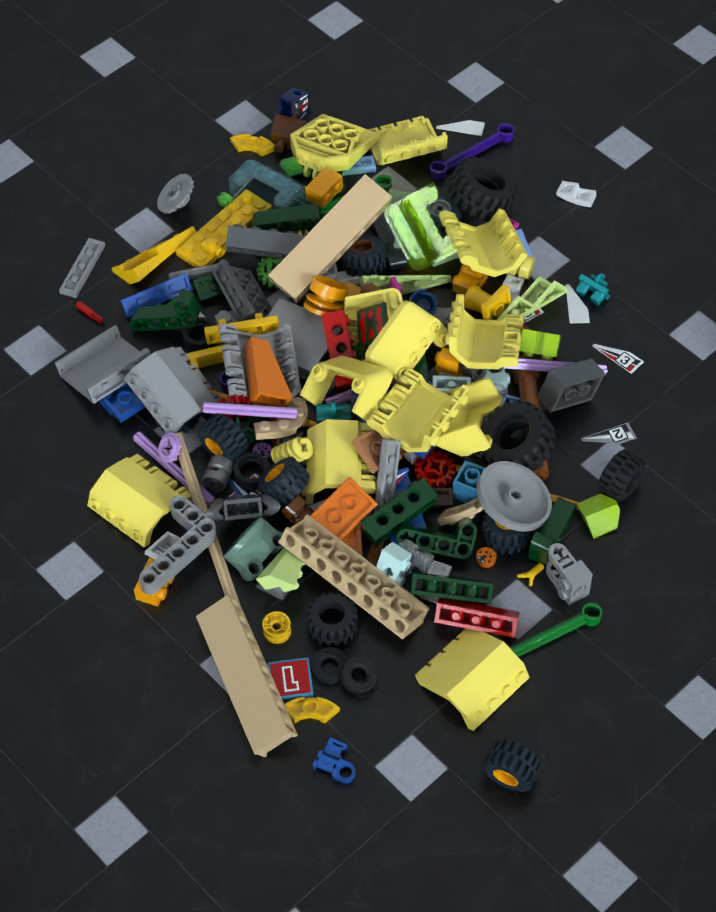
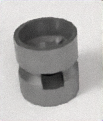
(217, 473)

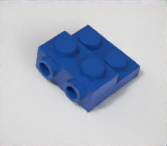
(122, 403)

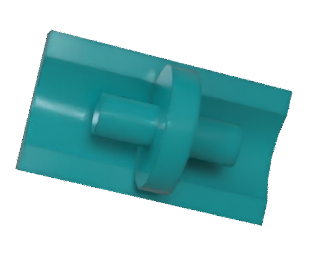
(596, 285)
(333, 412)

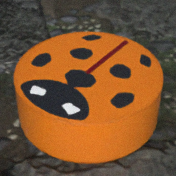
(486, 557)

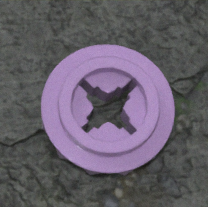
(167, 441)

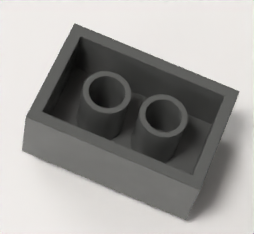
(570, 385)

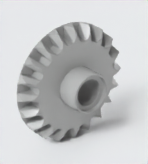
(175, 193)

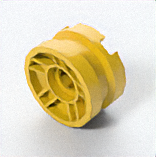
(278, 620)

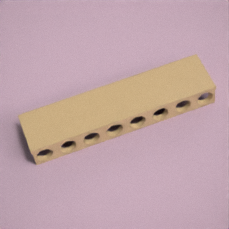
(330, 238)
(354, 576)
(244, 676)

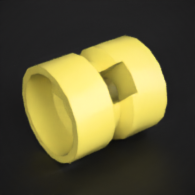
(525, 269)

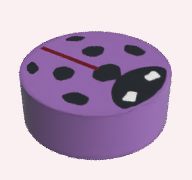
(263, 449)

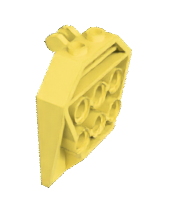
(330, 144)

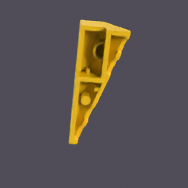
(141, 265)

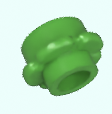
(224, 199)

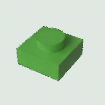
(291, 166)

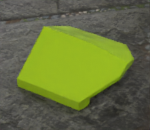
(600, 514)

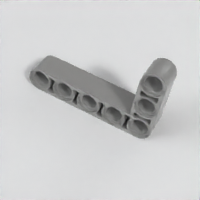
(181, 546)

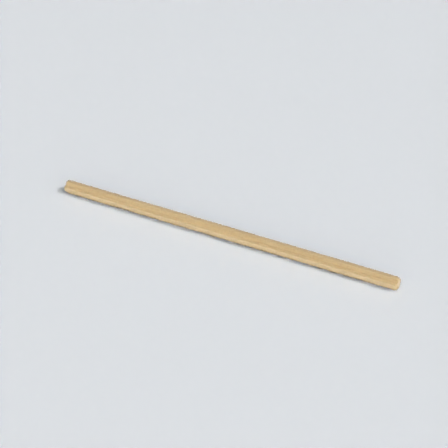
(199, 502)

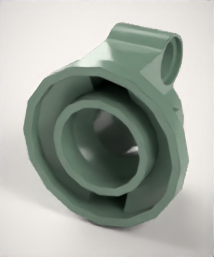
(253, 548)

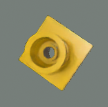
(488, 305)

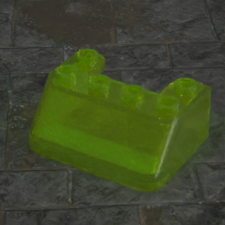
(417, 230)

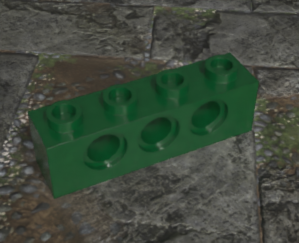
(379, 533)
(451, 587)

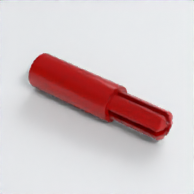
(89, 312)

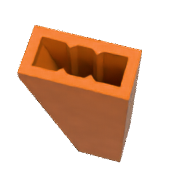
(264, 375)

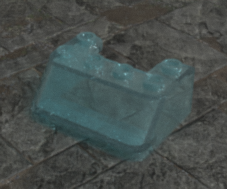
(290, 190)

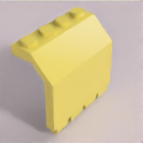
(406, 140)
(474, 675)

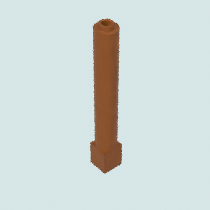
(528, 392)

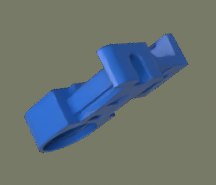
(332, 758)

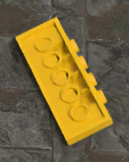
(210, 240)

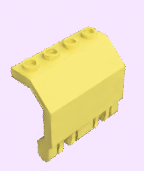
(488, 247)
(483, 342)
(416, 414)
(336, 458)
(134, 497)

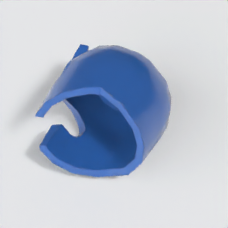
(424, 300)

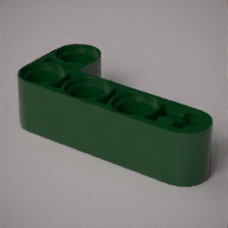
(288, 218)
(162, 317)
(552, 530)
(435, 537)

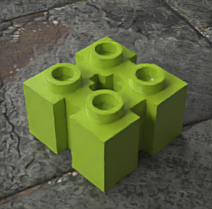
(539, 343)

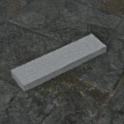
(82, 268)
(387, 471)

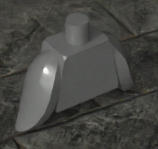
(243, 507)

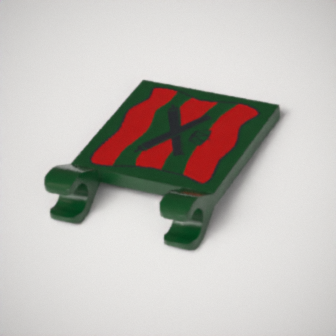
(370, 323)

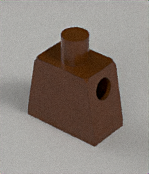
(282, 129)

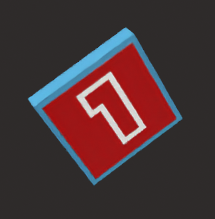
(292, 678)

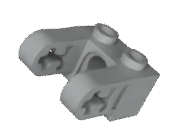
(574, 576)

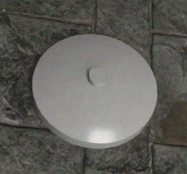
(514, 496)

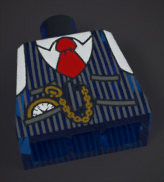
(293, 103)

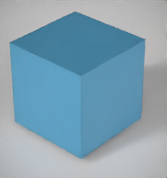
(466, 482)

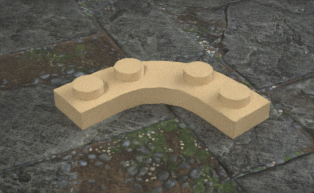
(285, 426)
(455, 514)

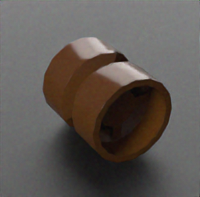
(296, 510)

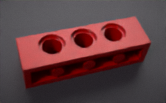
(330, 322)
(477, 617)

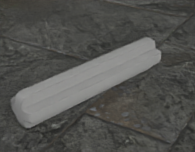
(194, 272)

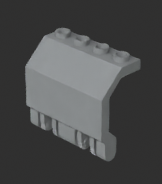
(233, 355)
(170, 387)

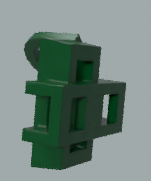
(249, 431)

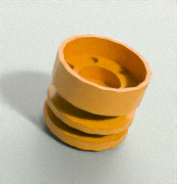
(326, 295)

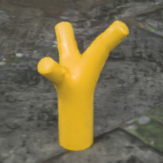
(531, 573)

